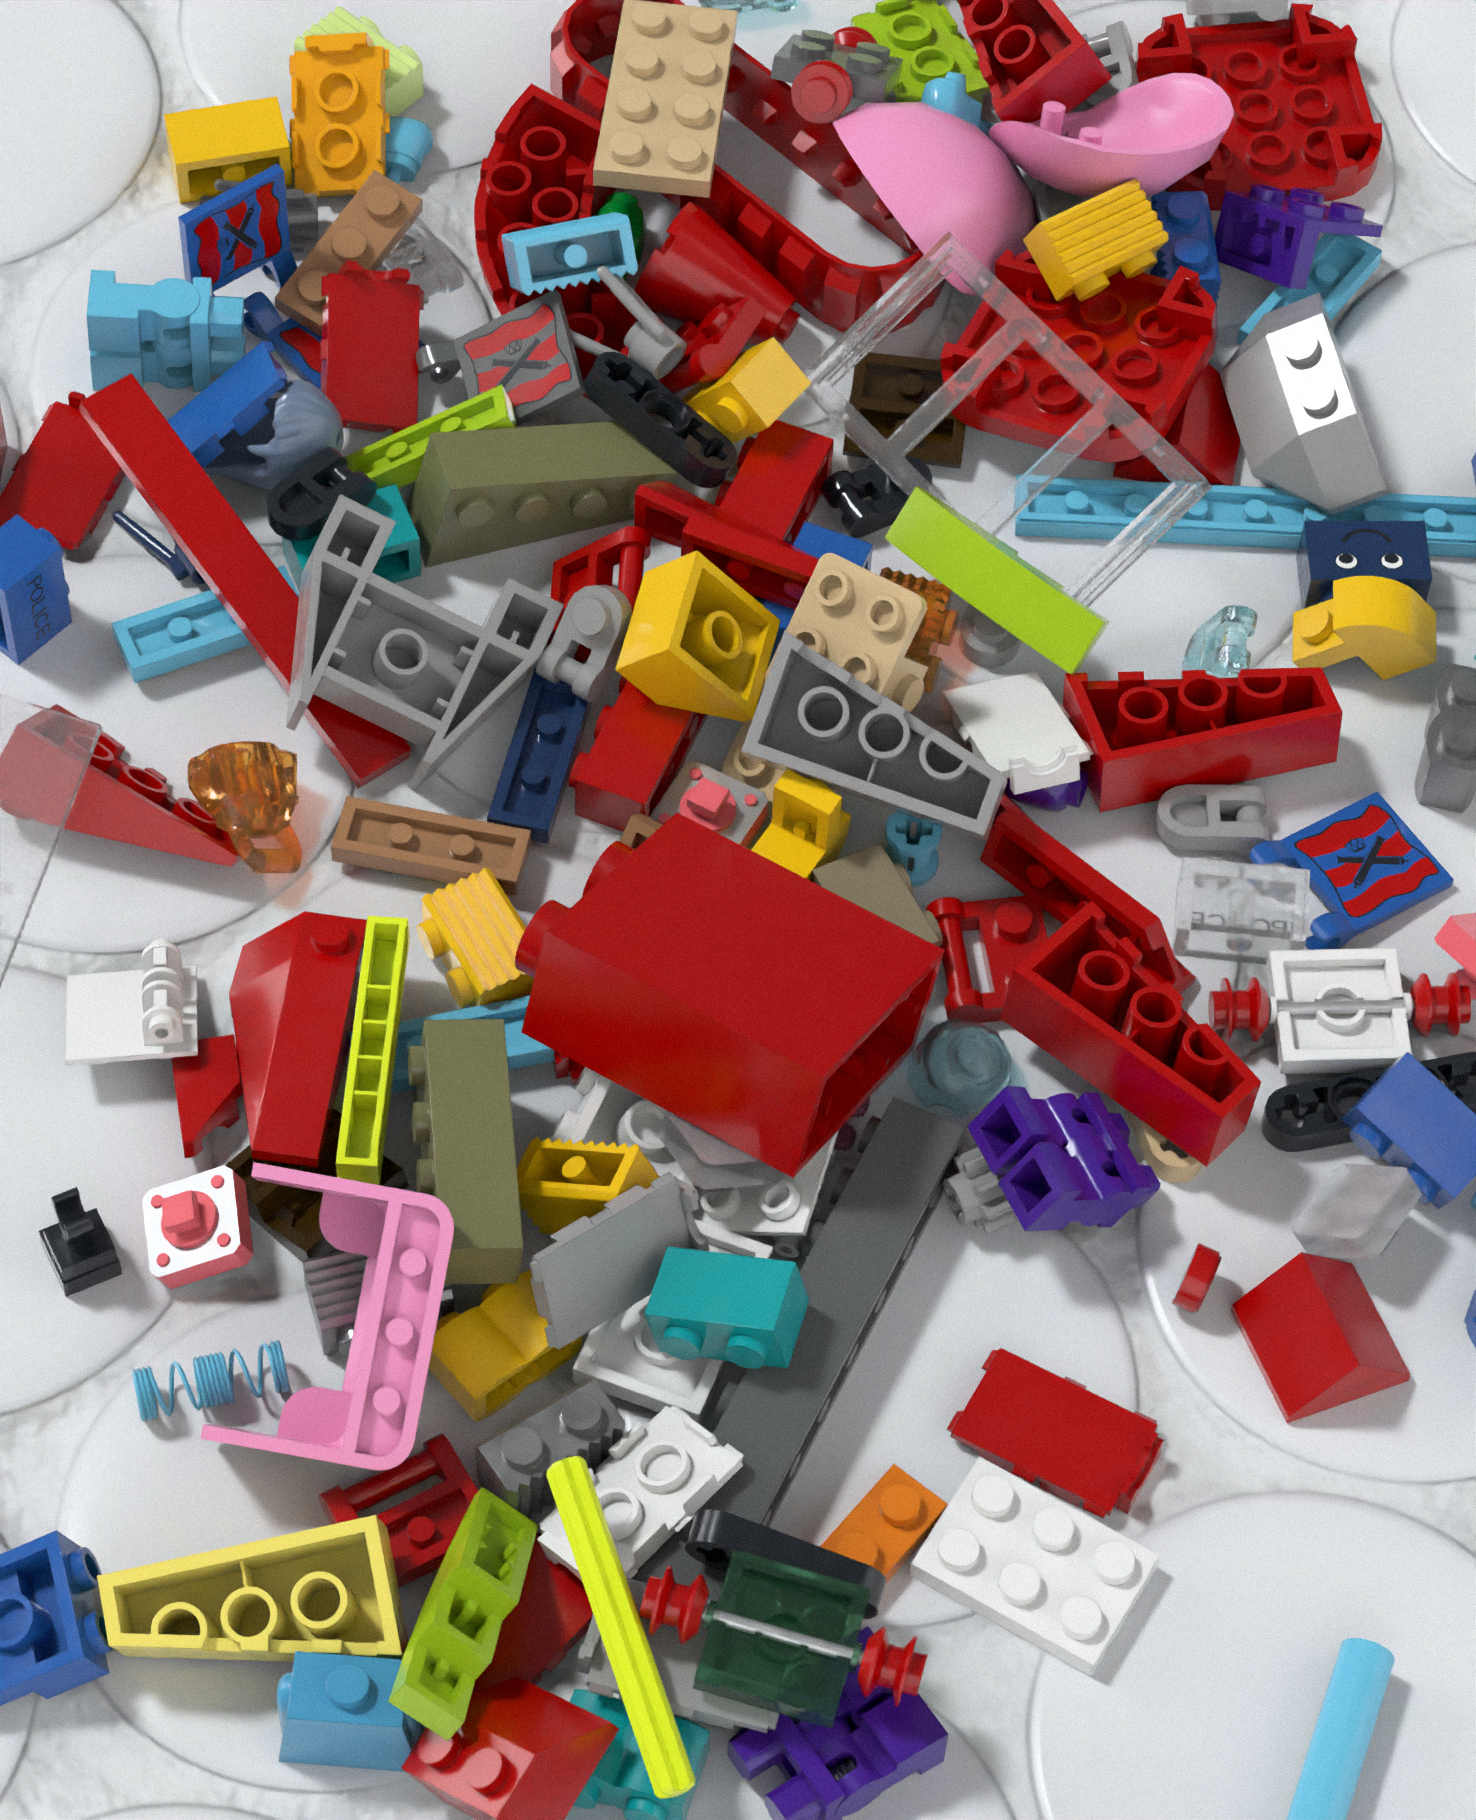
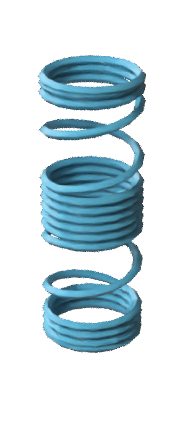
(212, 1380)

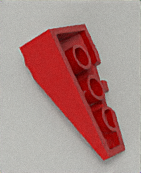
(136, 809)
(292, 1030)

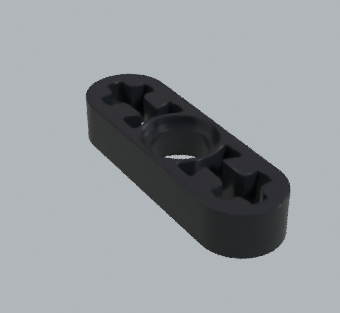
(705, 453)
(719, 1533)

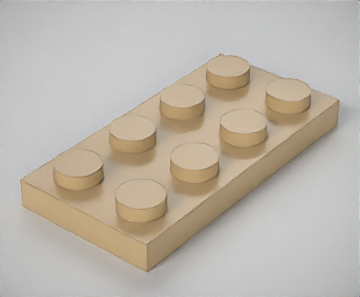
(665, 98)

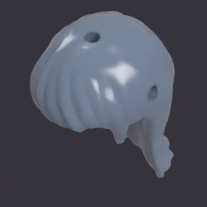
(286, 438)

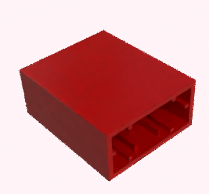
(727, 990)

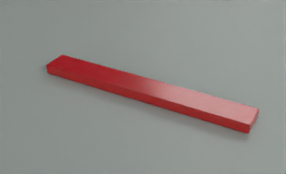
(227, 561)

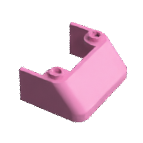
(394, 1329)

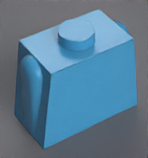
(340, 1714)

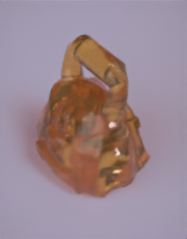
(252, 796)

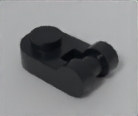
(300, 504)
(860, 516)

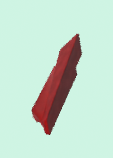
(739, 549)
(1066, 883)

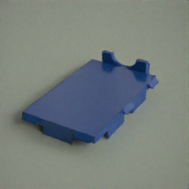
(230, 403)

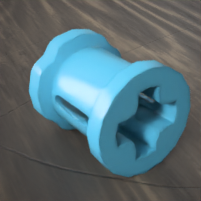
(919, 846)

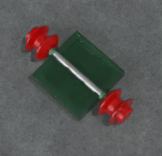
(782, 1638)

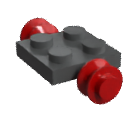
(833, 70)

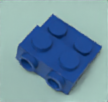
(49, 1619)

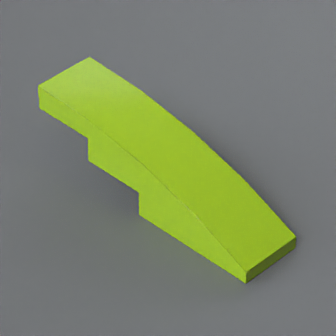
(996, 580)
(464, 1614)

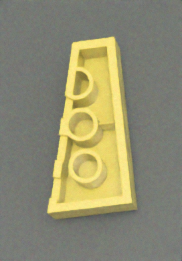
(263, 1599)

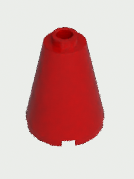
(708, 267)

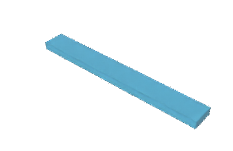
(1234, 515)

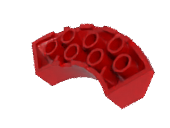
(540, 178)

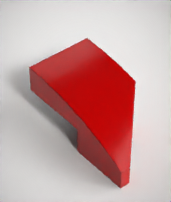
(207, 1090)

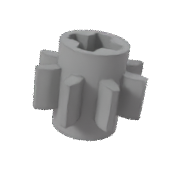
(975, 1193)

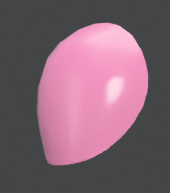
(1142, 133)
(941, 179)

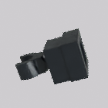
(78, 1245)

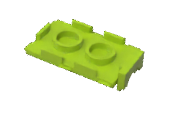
(926, 42)

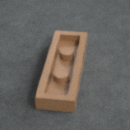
(361, 233)
(428, 843)

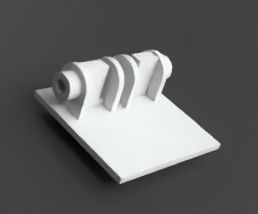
(133, 1011)
(772, 1209)

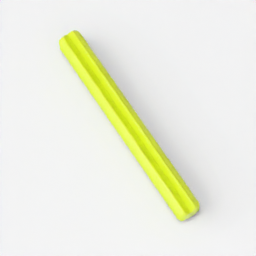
(620, 1628)

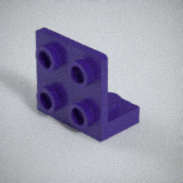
(1279, 233)

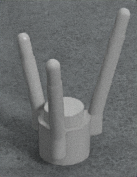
(648, 340)

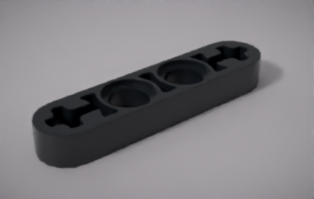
(1305, 1097)

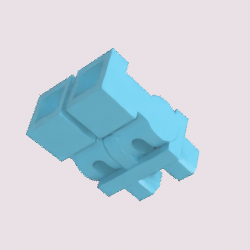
(162, 331)

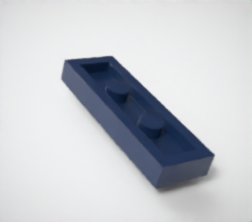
(540, 758)

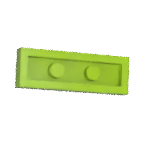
(400, 455)

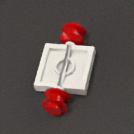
(1338, 1009)

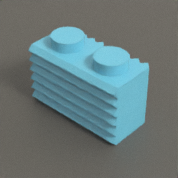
(569, 253)

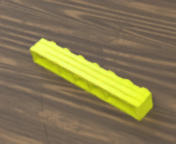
(373, 1050)

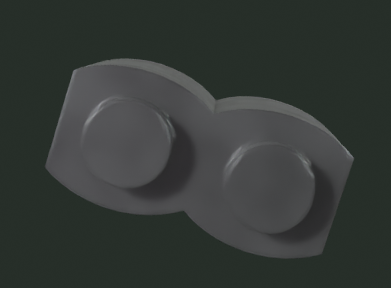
(1448, 757)

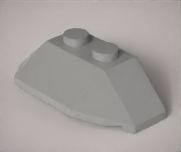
(1301, 410)

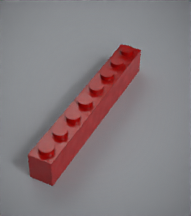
(646, 743)

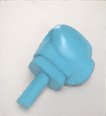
(951, 97)
(406, 148)

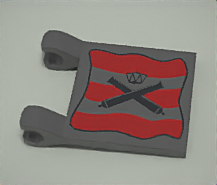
(522, 350)

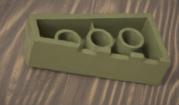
(526, 486)
(469, 1144)

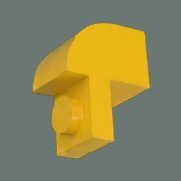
(1367, 619)
(804, 825)

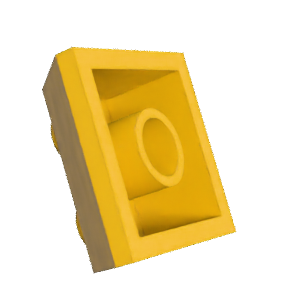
(698, 640)

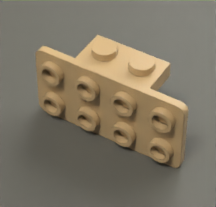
(858, 625)

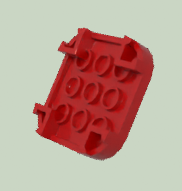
(1293, 100)
(1137, 334)

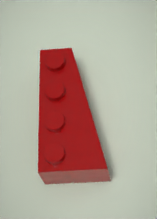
(1031, 56)
(1199, 729)
(1129, 1036)

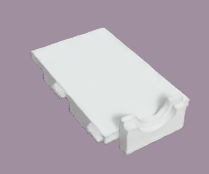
(1019, 731)
(650, 1487)

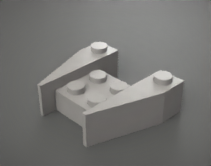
(401, 654)

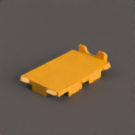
(338, 113)

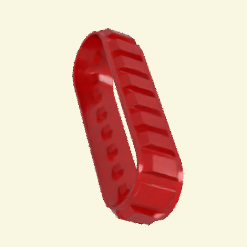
(820, 281)

